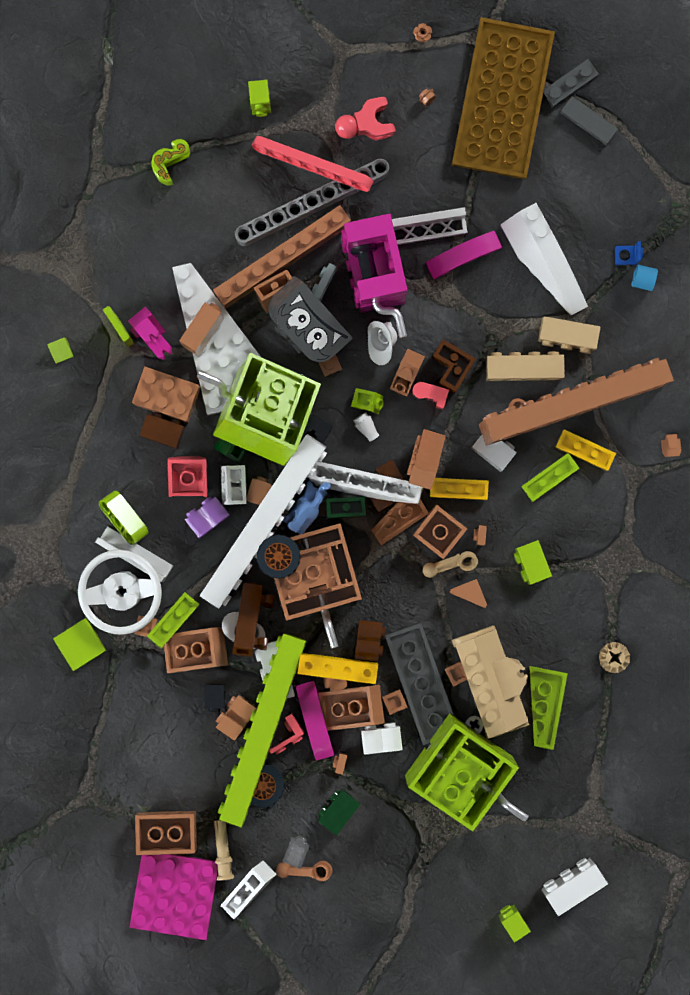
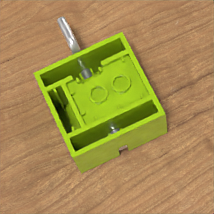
(275, 420)
(463, 773)

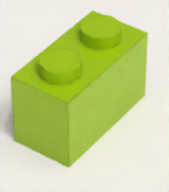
(259, 98)
(532, 562)
(513, 922)

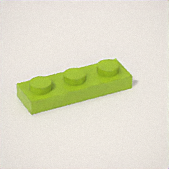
(550, 477)
(173, 620)

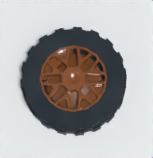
(278, 556)
(269, 787)

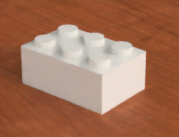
(574, 886)

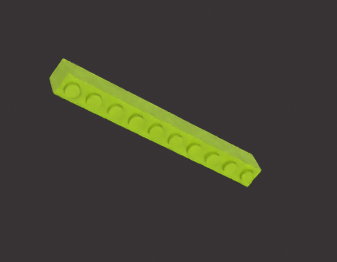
(262, 731)

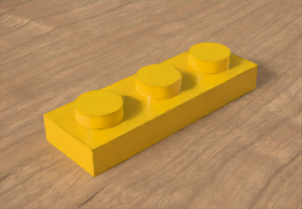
(585, 450)
(459, 489)

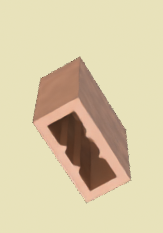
(202, 328)

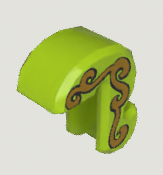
(166, 157)

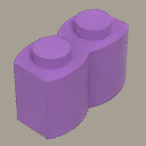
(206, 517)

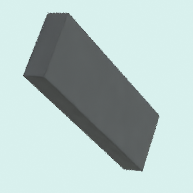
(589, 120)

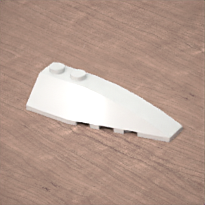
(541, 253)

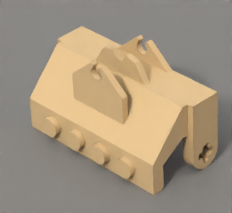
(493, 681)

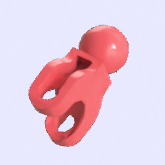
(365, 122)

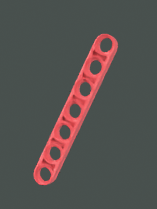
(312, 163)

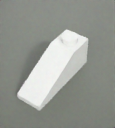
(248, 889)

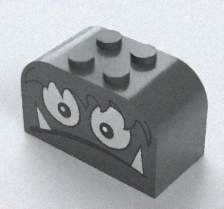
(306, 322)

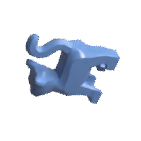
(306, 508)

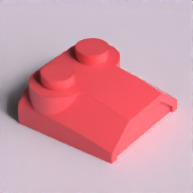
(187, 476)

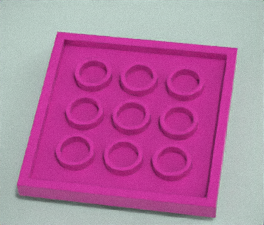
(174, 895)

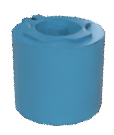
(644, 277)

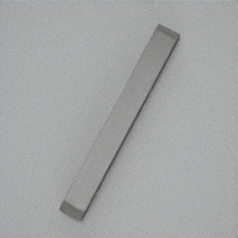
(305, 209)

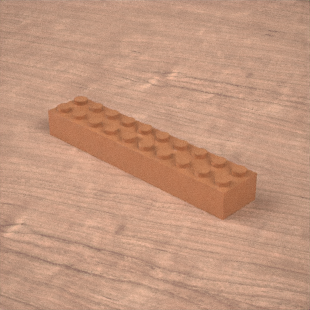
(575, 402)

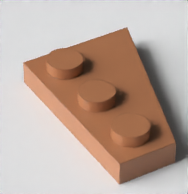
(398, 519)

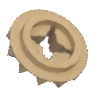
(605, 657)

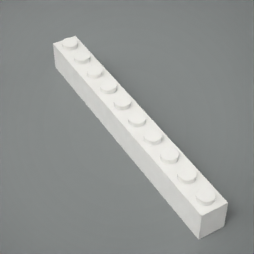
(263, 520)

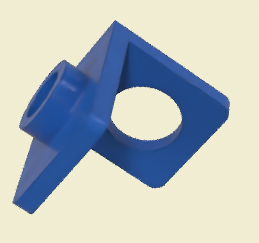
(636, 254)

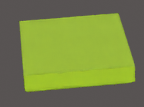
(118, 326)
(79, 644)

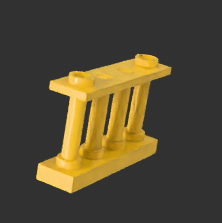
(338, 668)

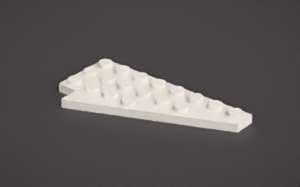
(226, 347)

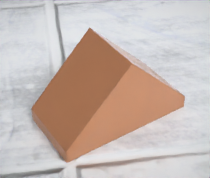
(471, 592)

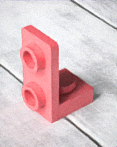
(292, 725)

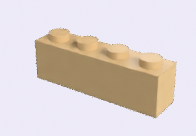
(524, 367)

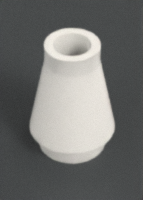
(366, 426)

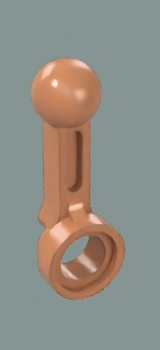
(284, 870)

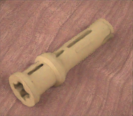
(223, 860)

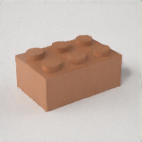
(166, 394)
(165, 832)

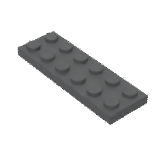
(419, 679)

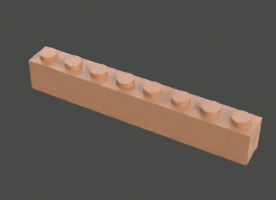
(282, 257)

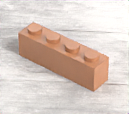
(425, 459)

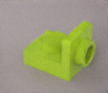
(367, 401)

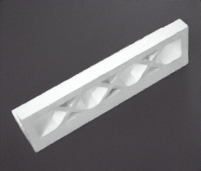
(430, 219)
(114, 541)

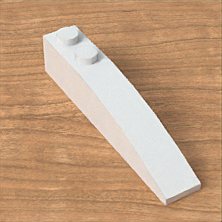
(365, 483)

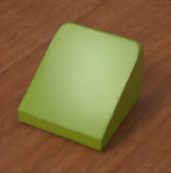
(60, 350)

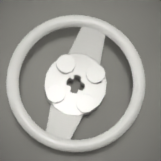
(109, 593)

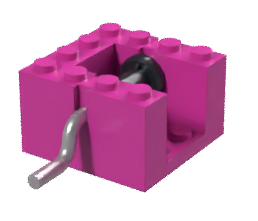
(375, 267)

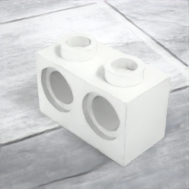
(233, 484)

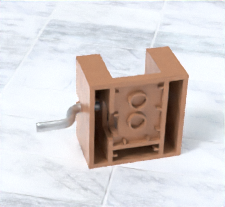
(322, 578)

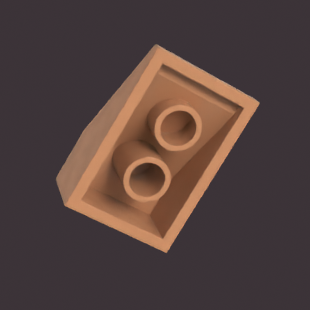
(196, 650)
(352, 707)

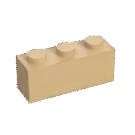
(568, 334)

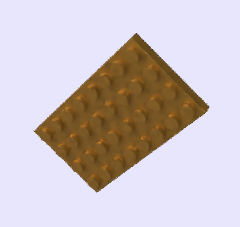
(503, 98)

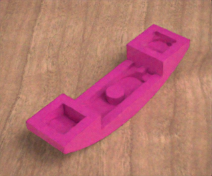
(463, 254)
(314, 720)

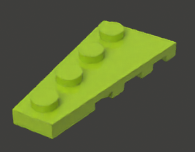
(547, 700)

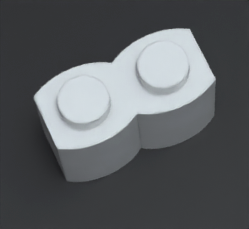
(381, 739)

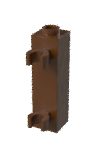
(247, 620)

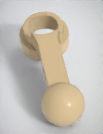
(431, 569)

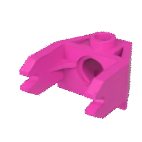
(150, 330)

